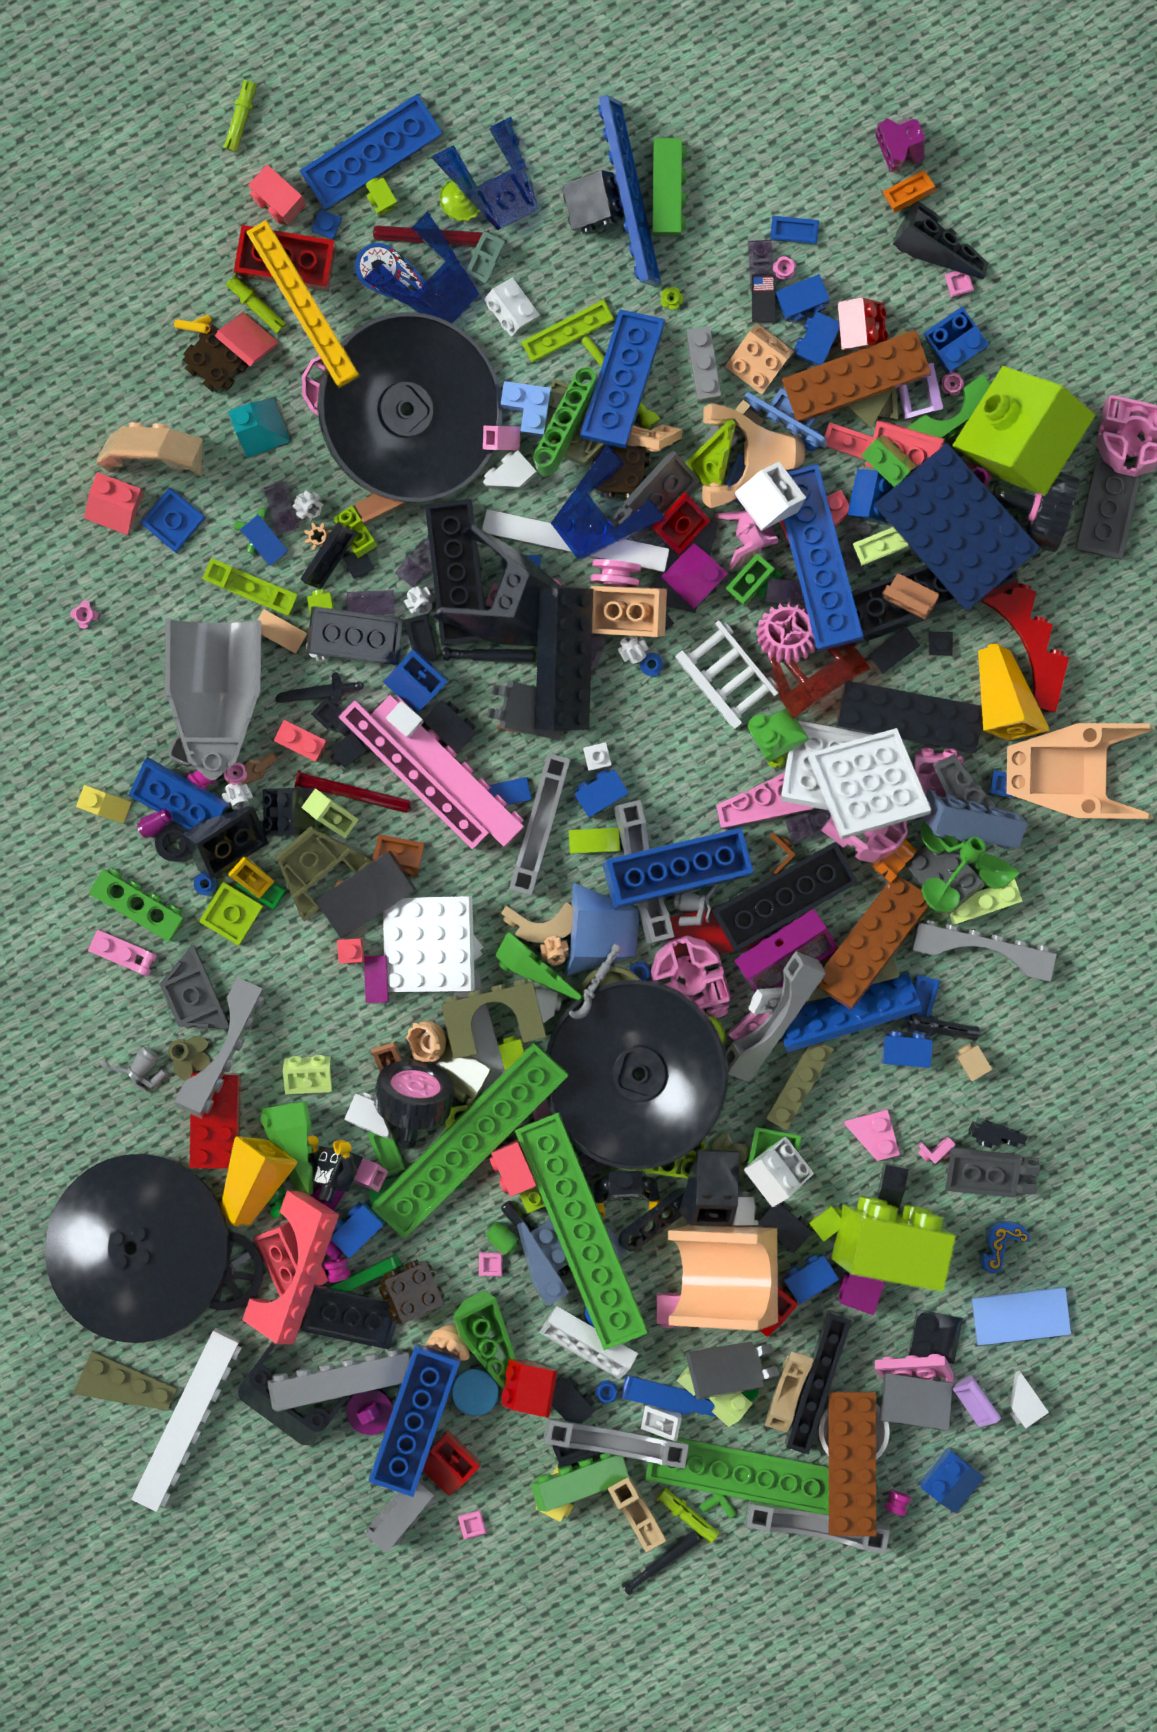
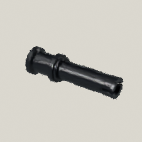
(932, 1026)

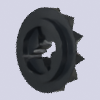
(162, 842)

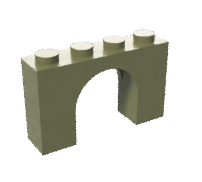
(460, 1012)

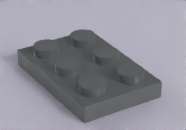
(942, 865)

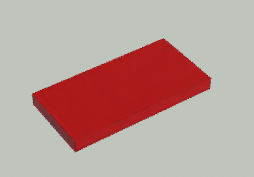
(706, 931)

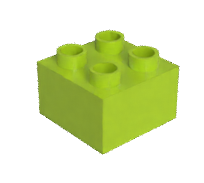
(892, 1246)

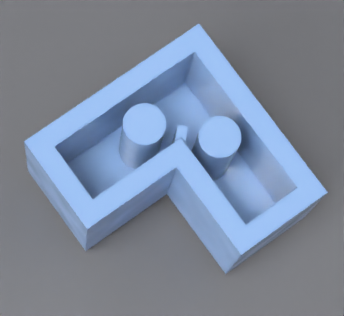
(532, 401)

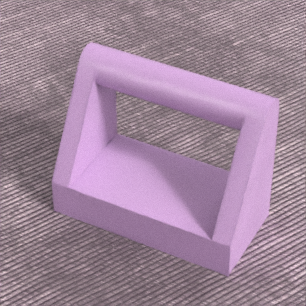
(933, 396)
(976, 1402)

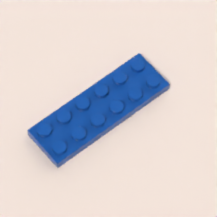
(371, 152)
(622, 378)
(831, 1019)

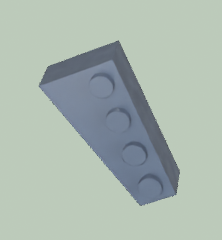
(970, 820)

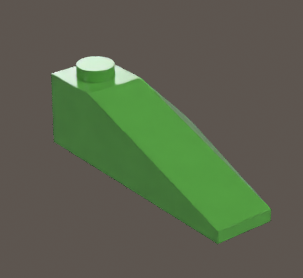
(520, 959)
(288, 1129)
(485, 1334)

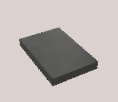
(916, 1402)

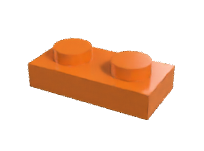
(909, 191)

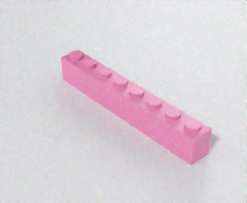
(414, 774)
(454, 777)

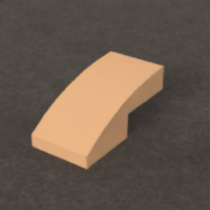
(281, 631)

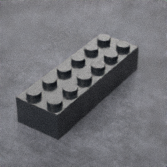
(454, 565)
(564, 658)
(915, 716)
(784, 896)

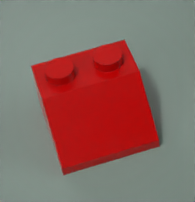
(529, 1387)

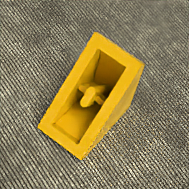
(251, 877)

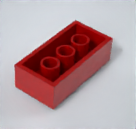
(310, 256)
(215, 1133)

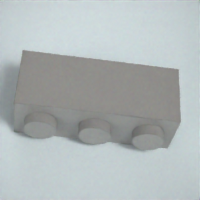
(703, 364)

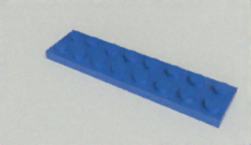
(631, 196)
(821, 565)

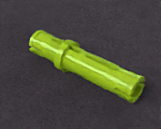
(240, 115)
(248, 297)
(690, 1517)

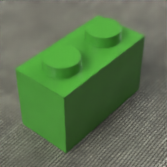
(888, 460)
(750, 580)

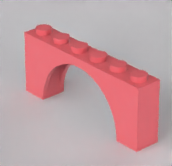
(313, 1229)

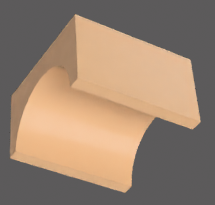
(727, 1277)

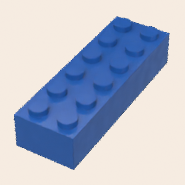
(677, 868)
(414, 1420)

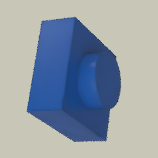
(326, 224)
(999, 784)

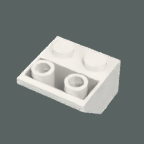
(770, 496)
(779, 1172)

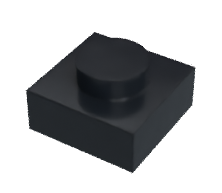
(940, 643)

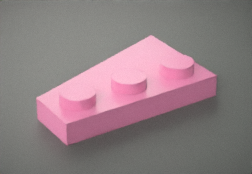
(923, 1367)

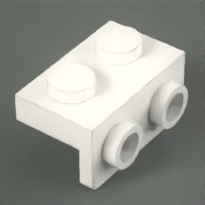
(511, 306)

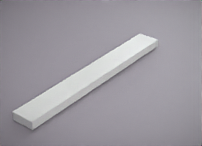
(545, 535)

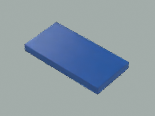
(163, 788)

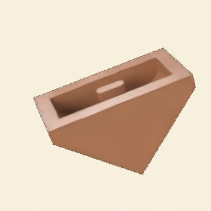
(386, 1054)

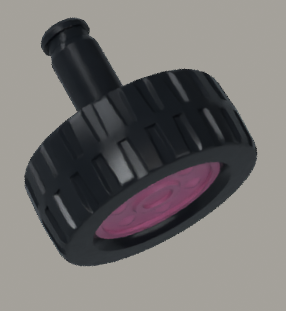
(1046, 514)
(413, 1098)

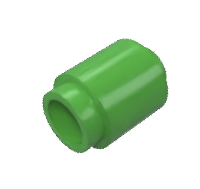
(502, 1238)

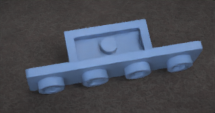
(781, 411)

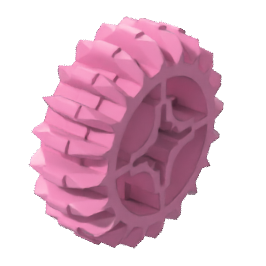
(780, 622)

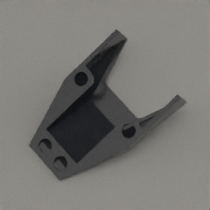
(516, 603)

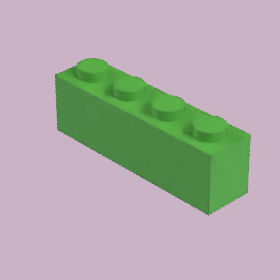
(667, 187)
(578, 1481)

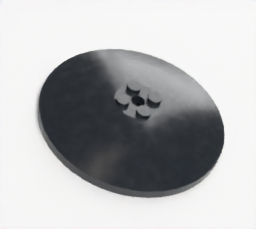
(450, 396)
(602, 1101)
(177, 1257)

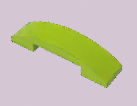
(249, 587)

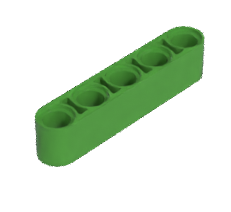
(561, 431)

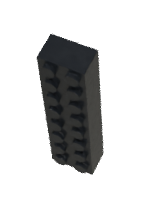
(882, 617)

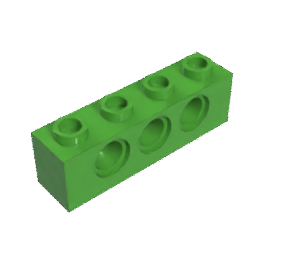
(103, 891)

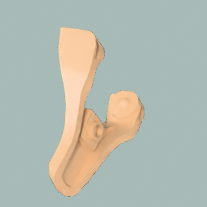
(760, 451)

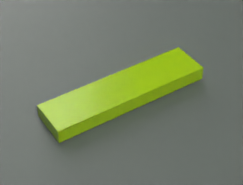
(568, 331)

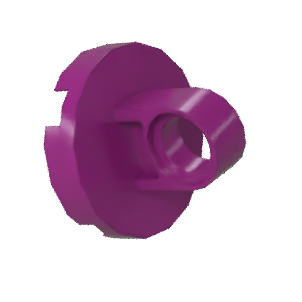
(369, 1411)

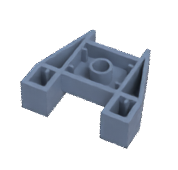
(546, 1257)

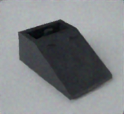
(712, 1189)

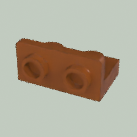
(405, 851)

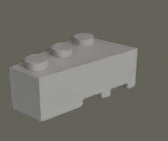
(398, 1515)

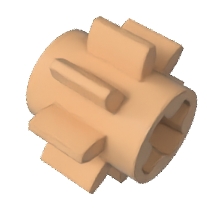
(311, 533)
(554, 950)

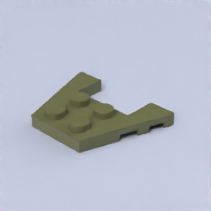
(579, 450)
(311, 858)

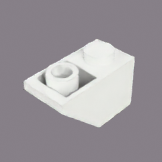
(511, 474)

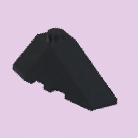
(928, 241)

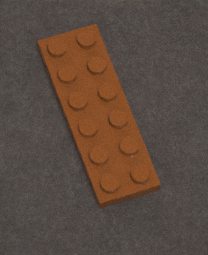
(856, 376)
(873, 942)
(852, 1463)

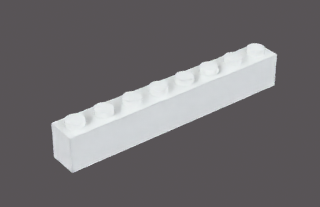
(185, 1420)

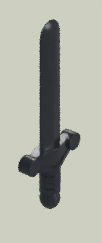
(335, 690)

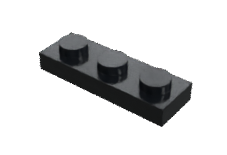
(329, 555)

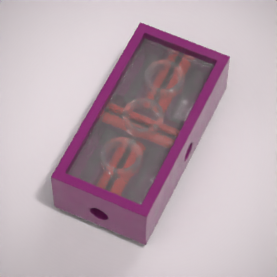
(765, 962)

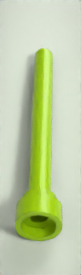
(646, 416)

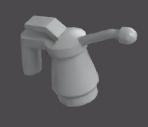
(693, 902)
(141, 1065)

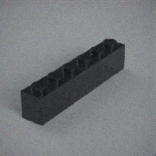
(818, 1382)

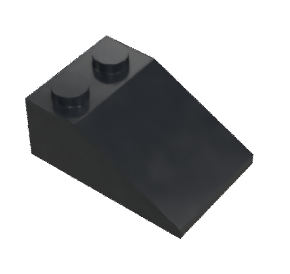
(225, 840)

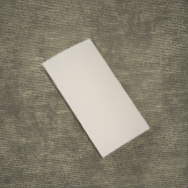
(584, 1342)

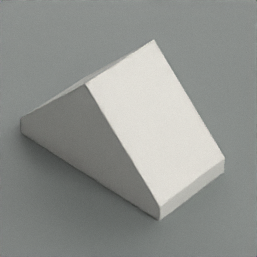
(661, 1422)

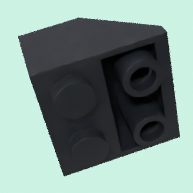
(284, 813)

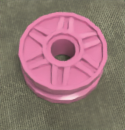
(615, 573)

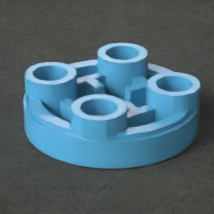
(475, 1392)

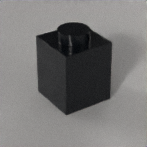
(347, 750)

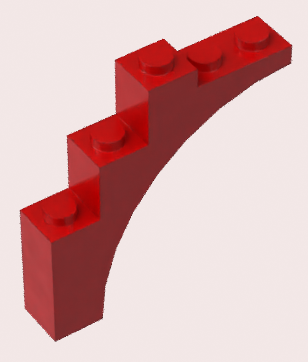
(1046, 667)

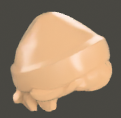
(426, 1041)
(448, 1341)

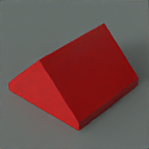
(681, 524)

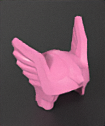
(749, 535)

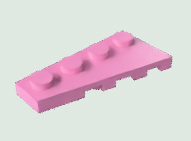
(757, 805)

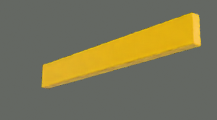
(302, 304)

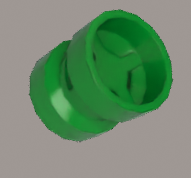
(276, 1202)

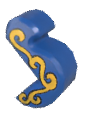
(996, 1241)

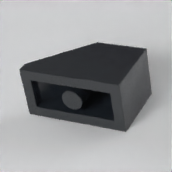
(892, 1184)

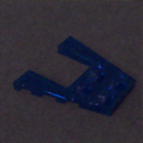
(503, 197)
(444, 293)
(584, 524)

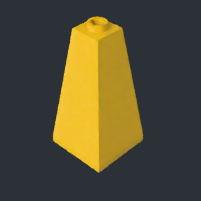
(1006, 698)
(253, 1178)

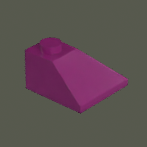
(694, 575)

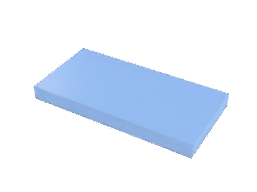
(1021, 1316)

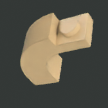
(537, 932)
(787, 1391)
(637, 1511)

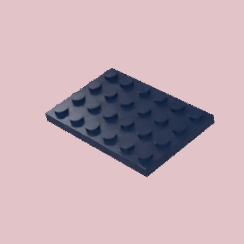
(956, 527)

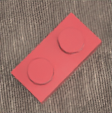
(847, 440)

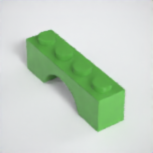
(972, 396)

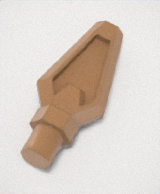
(256, 768)

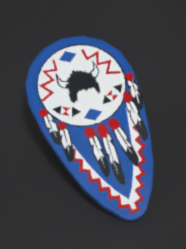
(393, 261)

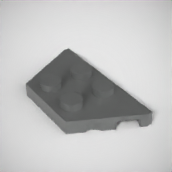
(192, 994)

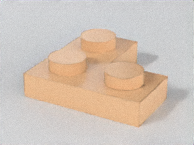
(655, 438)

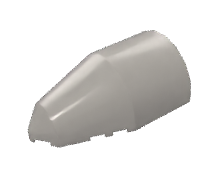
(212, 688)

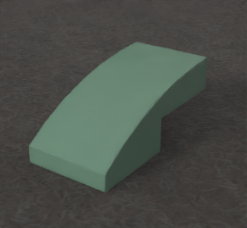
(485, 256)

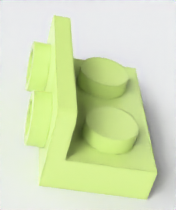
(307, 1074)

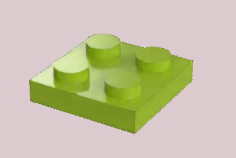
(231, 913)

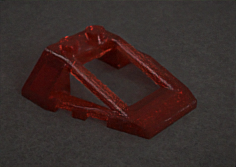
(822, 683)

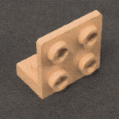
(759, 358)

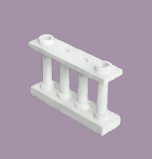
(704, 678)

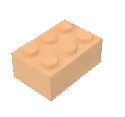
(629, 610)

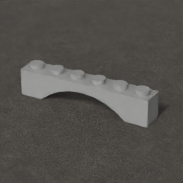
(540, 824)
(634, 839)
(1030, 961)
(748, 1053)
(198, 1090)
(615, 1442)
(790, 1520)

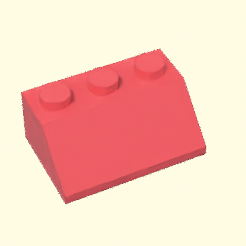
(280, 1255)

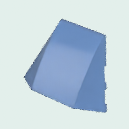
(597, 928)

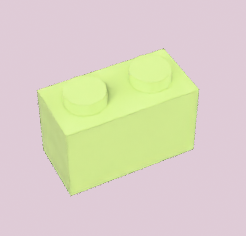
(330, 813)

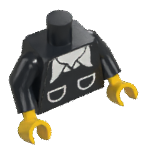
(333, 1167)
(625, 1186)

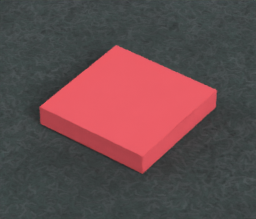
(246, 339)

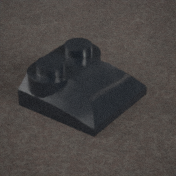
(935, 1335)

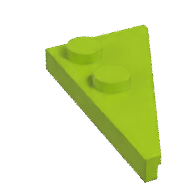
(711, 459)

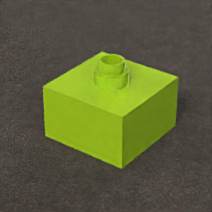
(1024, 430)

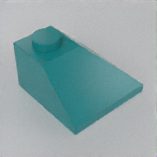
(259, 426)

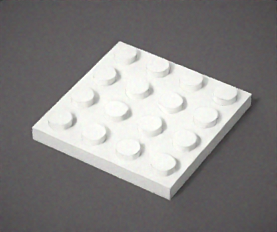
(799, 779)
(869, 783)
(429, 944)

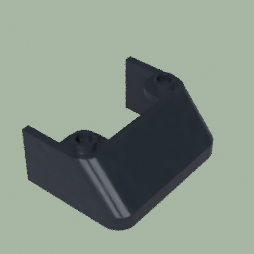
(301, 1428)

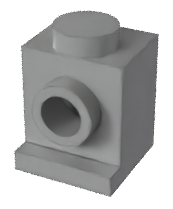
(745, 1210)

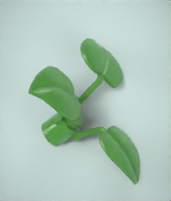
(992, 871)

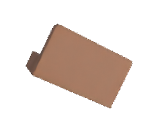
(376, 507)
(911, 596)

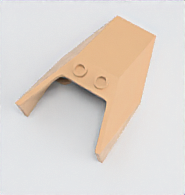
(156, 443)
(1070, 770)

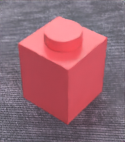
(350, 950)

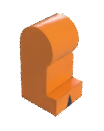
(891, 865)

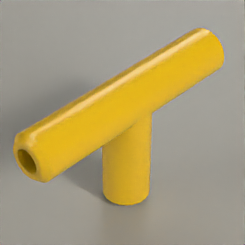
(198, 325)

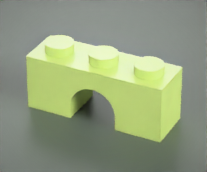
(986, 902)
(727, 1407)

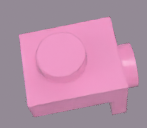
(940, 1151)

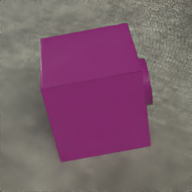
(860, 1292)

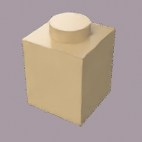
(973, 1061)

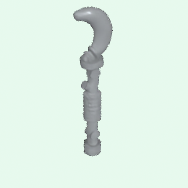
(600, 975)

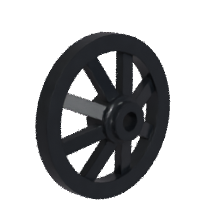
(257, 1278)

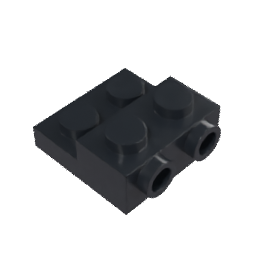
(992, 1134)

